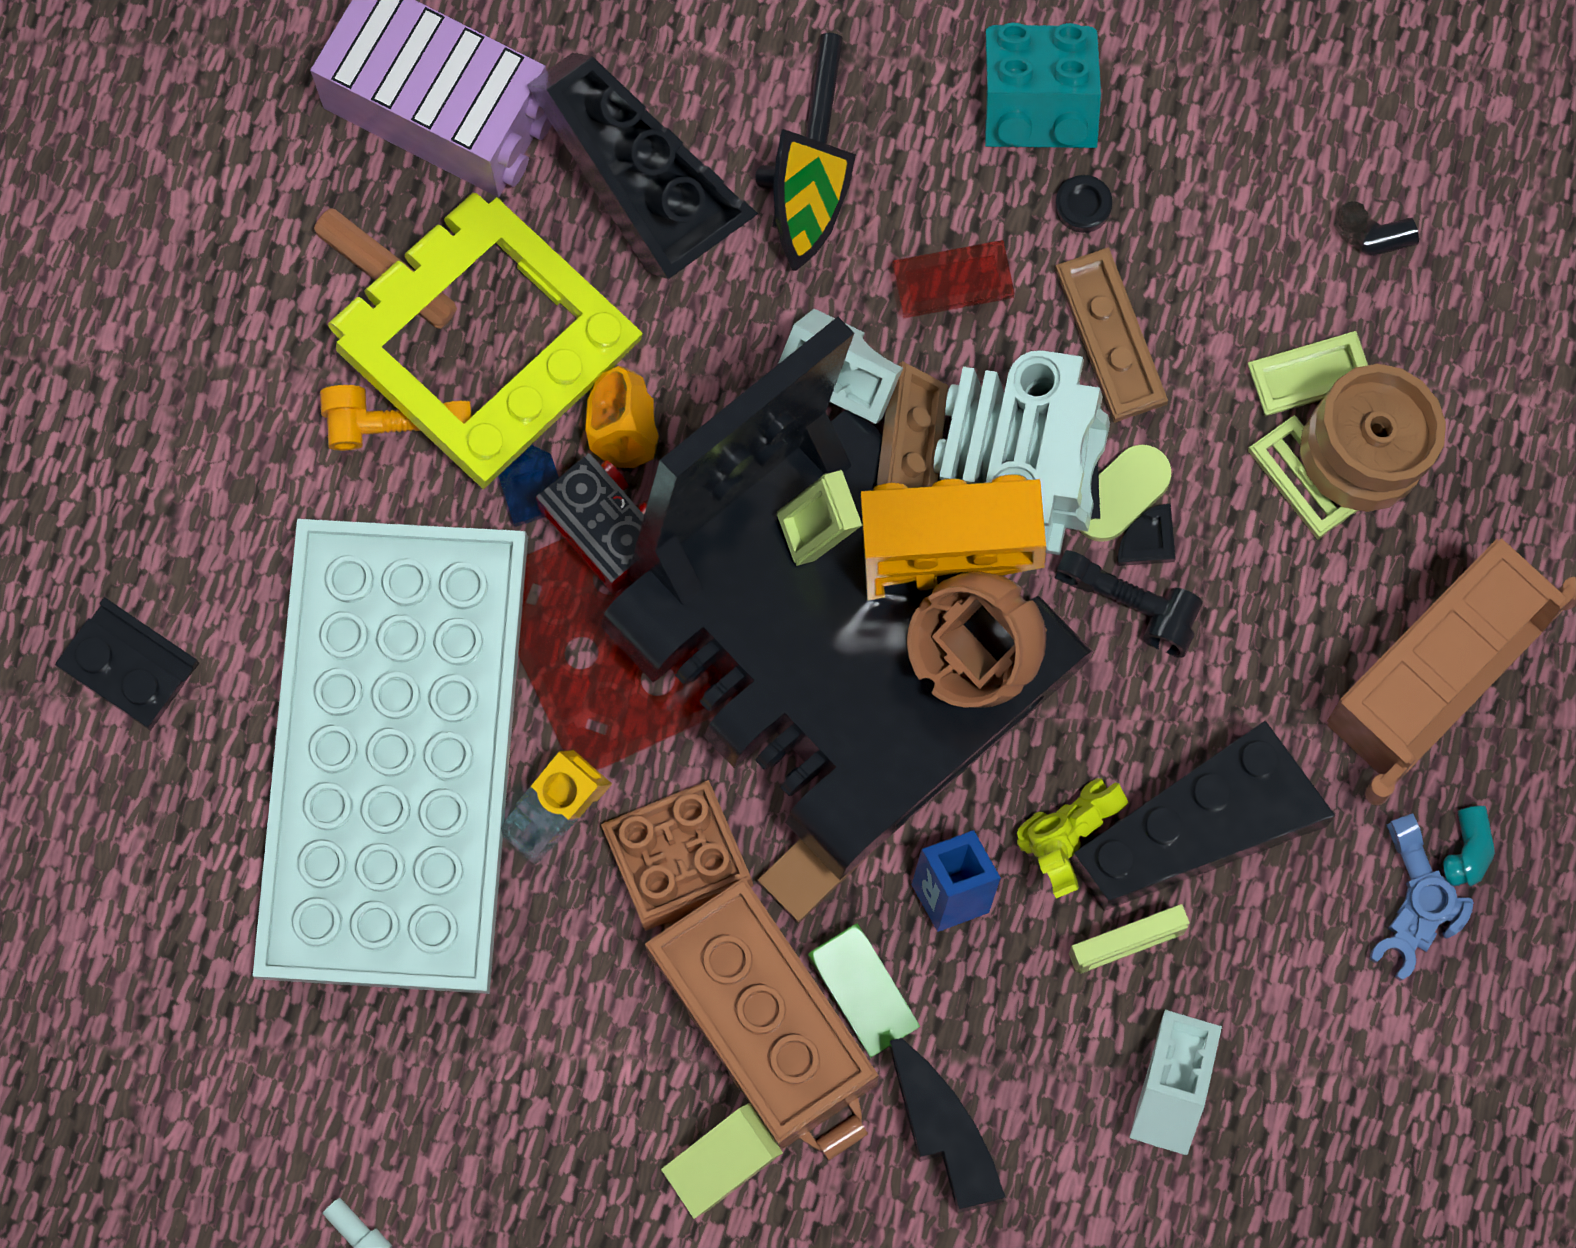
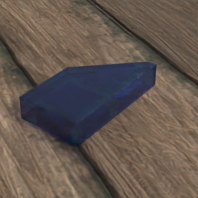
(524, 481)

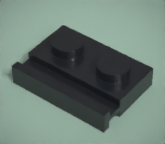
(127, 663)

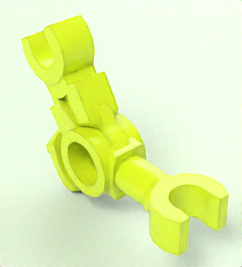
(1057, 835)

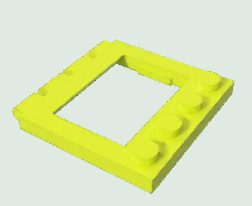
(538, 392)

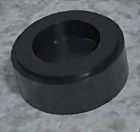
(1083, 203)

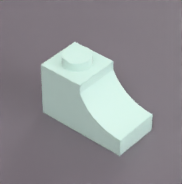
(865, 377)
(1176, 1082)

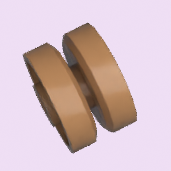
(1372, 437)

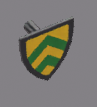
(807, 191)

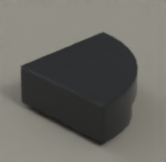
(1149, 539)

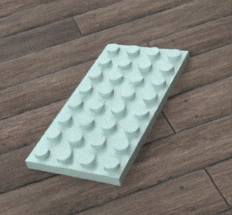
(391, 756)

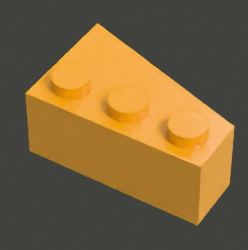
(951, 531)

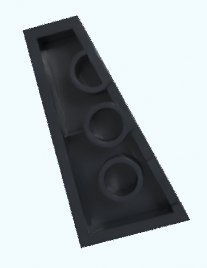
(640, 170)
(1214, 815)

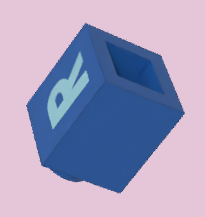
(955, 880)

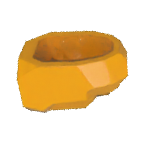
(621, 419)

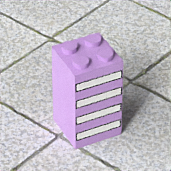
(433, 89)

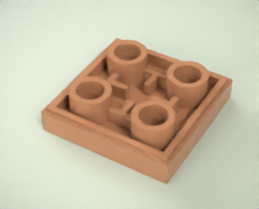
(675, 854)

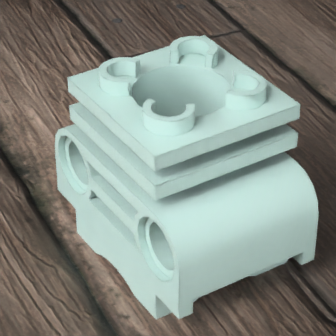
(1035, 429)

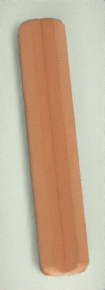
(374, 259)

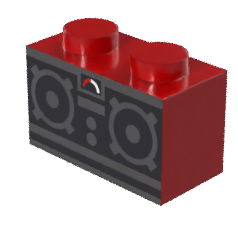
(595, 518)

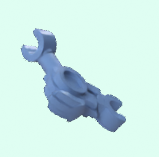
(1427, 901)

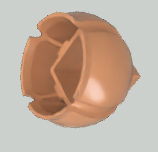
(956, 660)

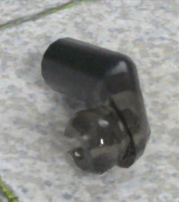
(1369, 236)

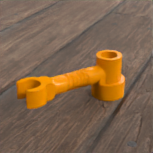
(349, 418)

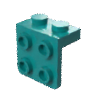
(1042, 86)

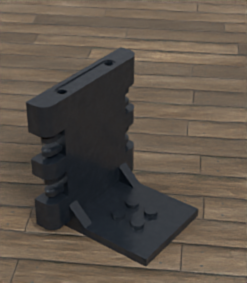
(804, 636)

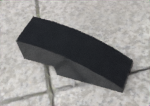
(946, 1130)

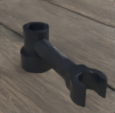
(1170, 618)

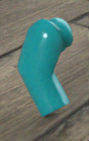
(1477, 848)

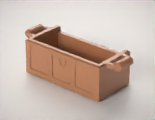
(1446, 663)
(766, 1019)

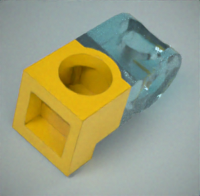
(553, 804)

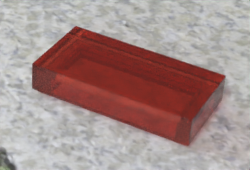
(953, 279)

